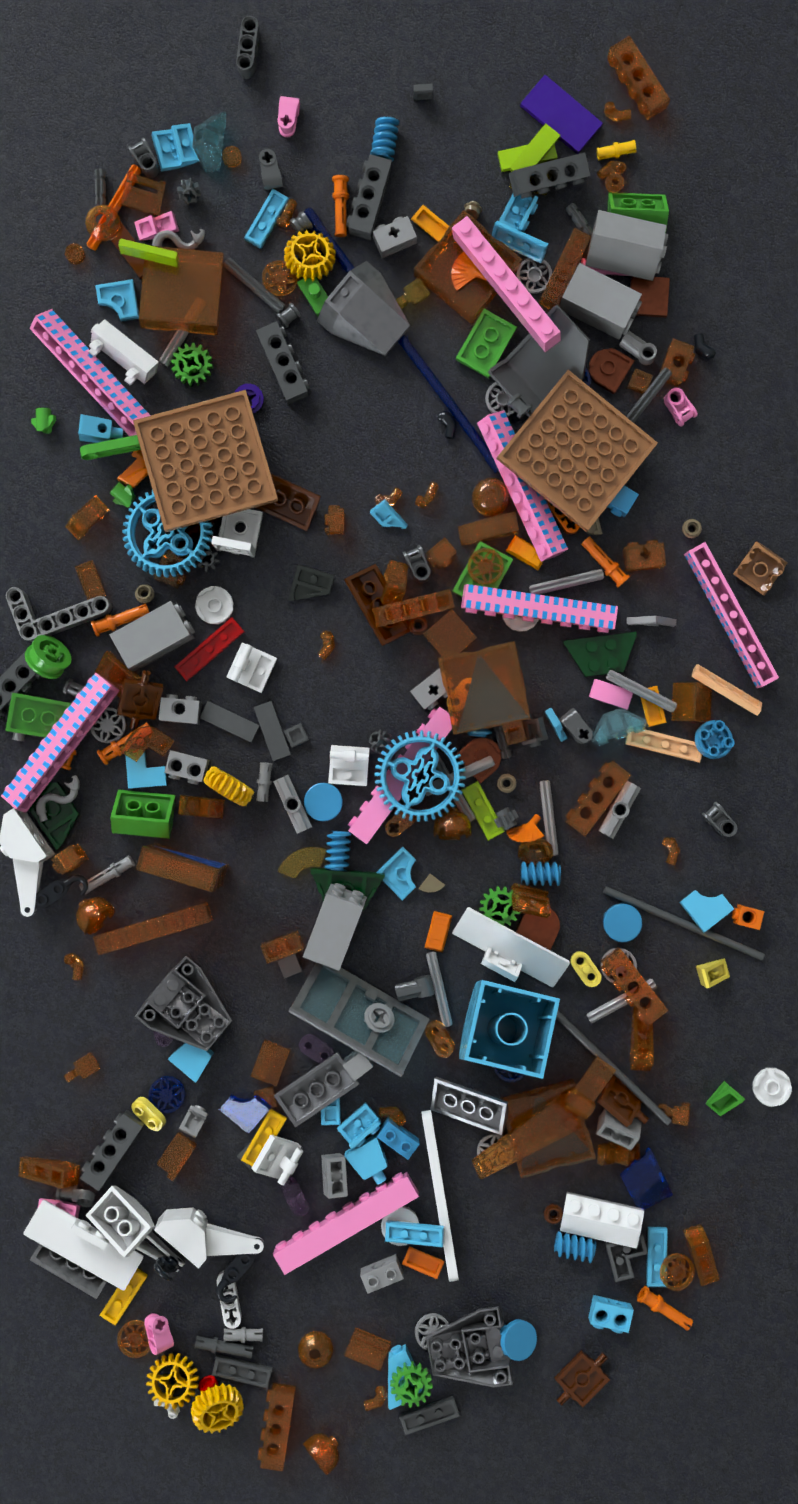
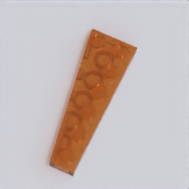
(536, 1133)

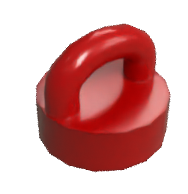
(207, 1381)

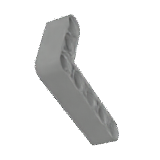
(56, 617)

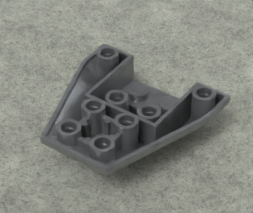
(364, 311)
(185, 1007)
(471, 1350)

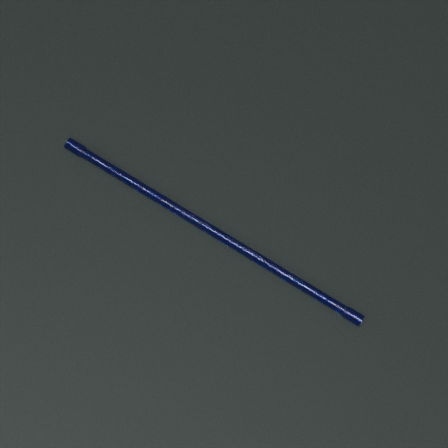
(414, 355)

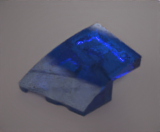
(646, 1181)

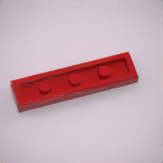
(209, 649)

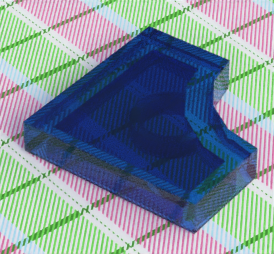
(245, 1112)

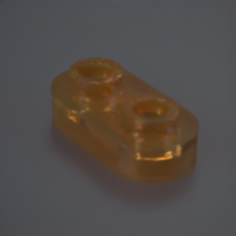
(439, 1038)

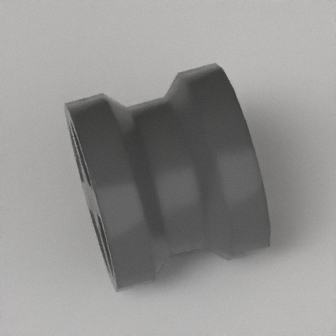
(301, 223)

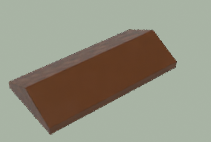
(293, 504)
(367, 589)

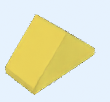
(712, 972)

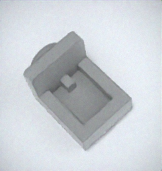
(193, 1120)

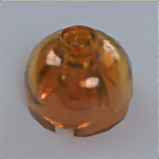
(490, 497)
(452, 825)
(93, 913)
(323, 1451)

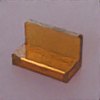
(176, 1155)

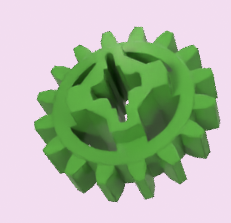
(195, 356)
(491, 911)
(404, 1390)

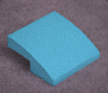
(174, 147)

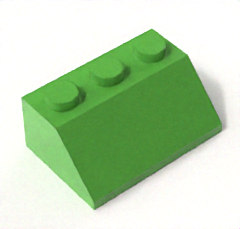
(640, 206)
(143, 814)

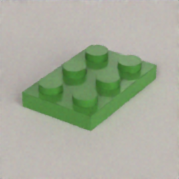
(486, 343)
(466, 579)
(33, 714)

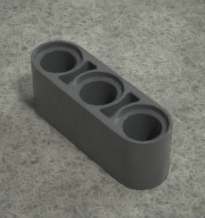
(248, 38)

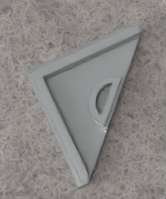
(651, 621)

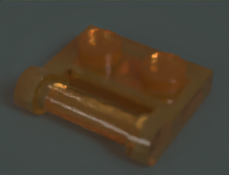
(141, 199)

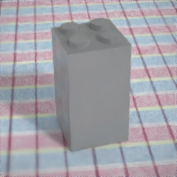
(627, 245)
(600, 301)
(152, 635)
(335, 926)

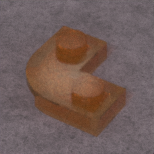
(143, 738)

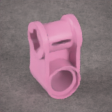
(288, 115)
(679, 408)
(158, 1333)

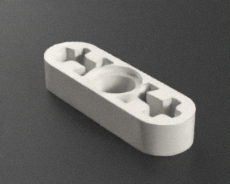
(236, 1311)

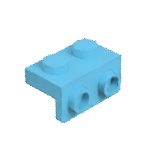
(518, 211)
(359, 1125)

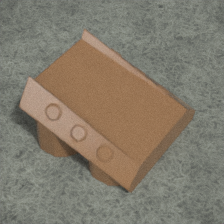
(760, 568)

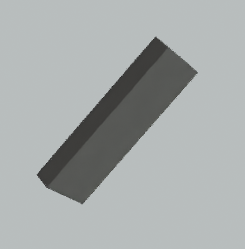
(229, 721)
(272, 730)
(242, 1371)
(429, 1415)

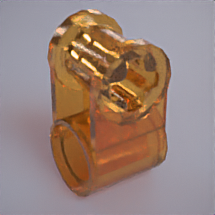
(402, 823)

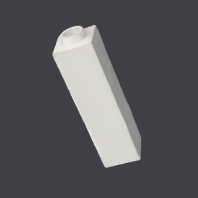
(123, 351)

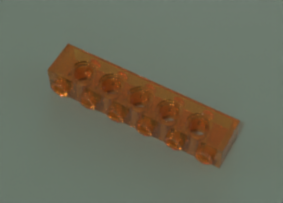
(152, 928)

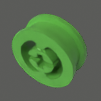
(47, 657)

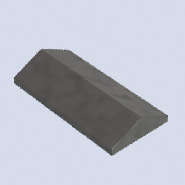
(315, 1089)
(469, 1106)
(68, 1271)

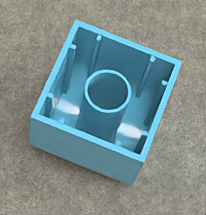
(508, 1028)

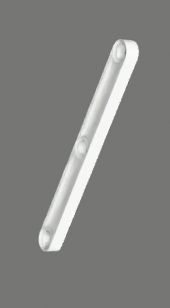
(439, 1194)

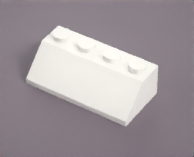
(602, 1220)

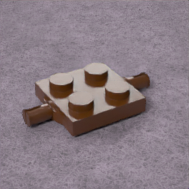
(139, 699)
(621, 1102)
(582, 1378)

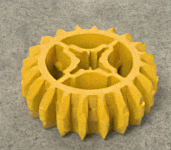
(307, 247)
(228, 786)
(164, 1379)
(217, 1408)

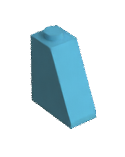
(396, 1357)

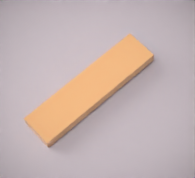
(727, 689)
(664, 744)

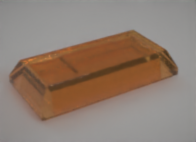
(90, 580)

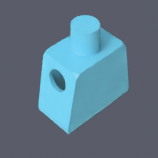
(90, 427)
(191, 1060)
(368, 1159)

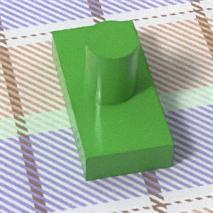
(313, 293)

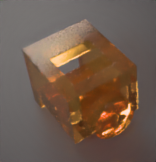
(335, 520)

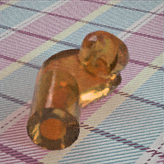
(616, 115)
(612, 167)
(283, 220)
(429, 496)
(391, 499)
(328, 642)
(673, 849)
(394, 1113)
(378, 1400)

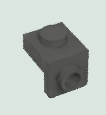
(535, 732)

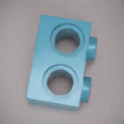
(612, 1310)

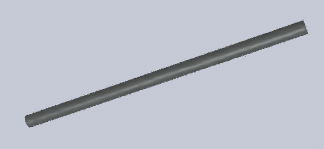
(683, 923)
(618, 1073)

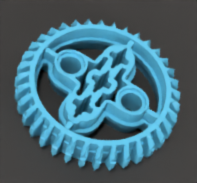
(161, 540)
(437, 774)

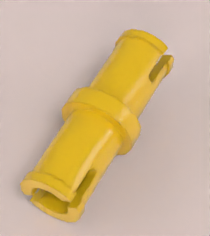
(616, 150)

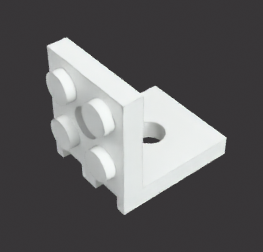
(235, 542)

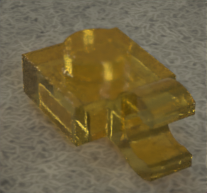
(414, 293)

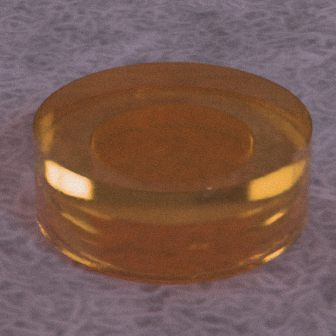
(231, 156)
(75, 253)

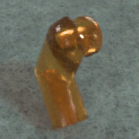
(77, 965)

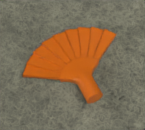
(464, 271)
(526, 832)

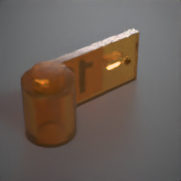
(588, 1089)

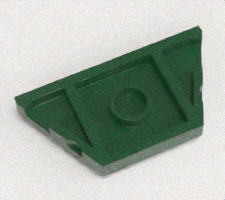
(601, 653)
(60, 816)
(353, 880)

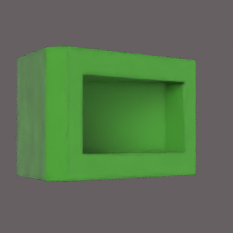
(724, 1099)

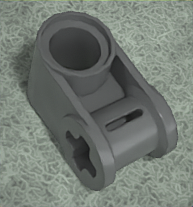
(143, 156)
(270, 172)
(416, 561)
(573, 723)
(719, 819)

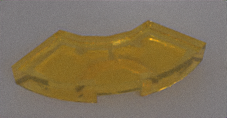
(302, 859)

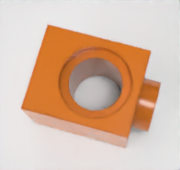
(755, 919)

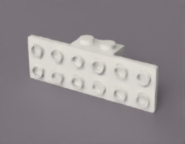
(509, 951)
(81, 1244)

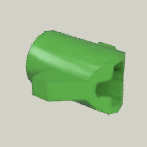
(43, 420)
(122, 494)

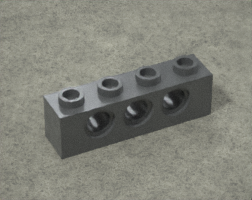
(576, 165)
(376, 167)
(267, 336)
(14, 674)
(97, 1177)

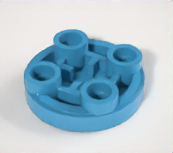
(714, 739)
(323, 801)
(622, 922)
(518, 1339)

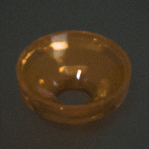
(103, 231)
(535, 851)
(318, 1341)

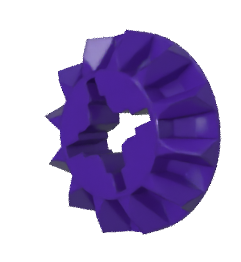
(253, 390)

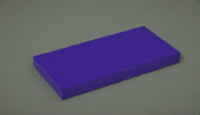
(562, 113)

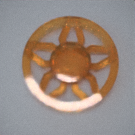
(279, 278)
(485, 566)
(677, 1272)
(134, 1339)

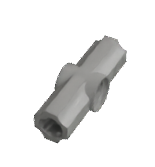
(626, 798)
(298, 816)

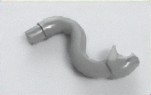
(197, 239)
(40, 806)

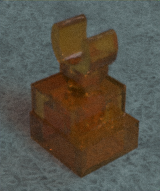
(679, 1113)

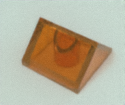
(115, 670)
(692, 702)

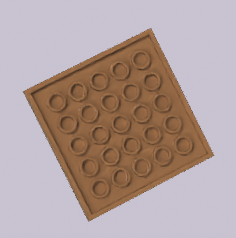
(577, 450)
(205, 461)

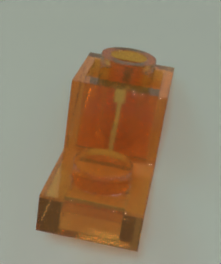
(86, 517)
(396, 582)
(201, 806)
(613, 1153)

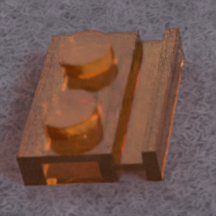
(530, 900)
(270, 1062)
(367, 1349)

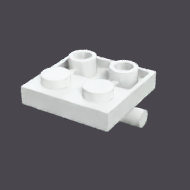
(251, 667)
(348, 765)
(278, 1158)

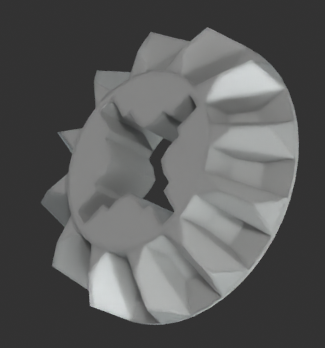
(378, 1009)

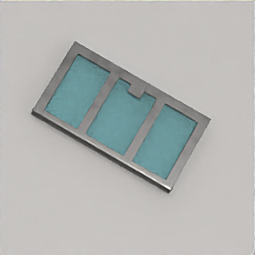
(337, 1004)

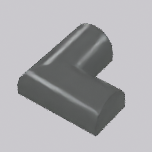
(620, 1258)

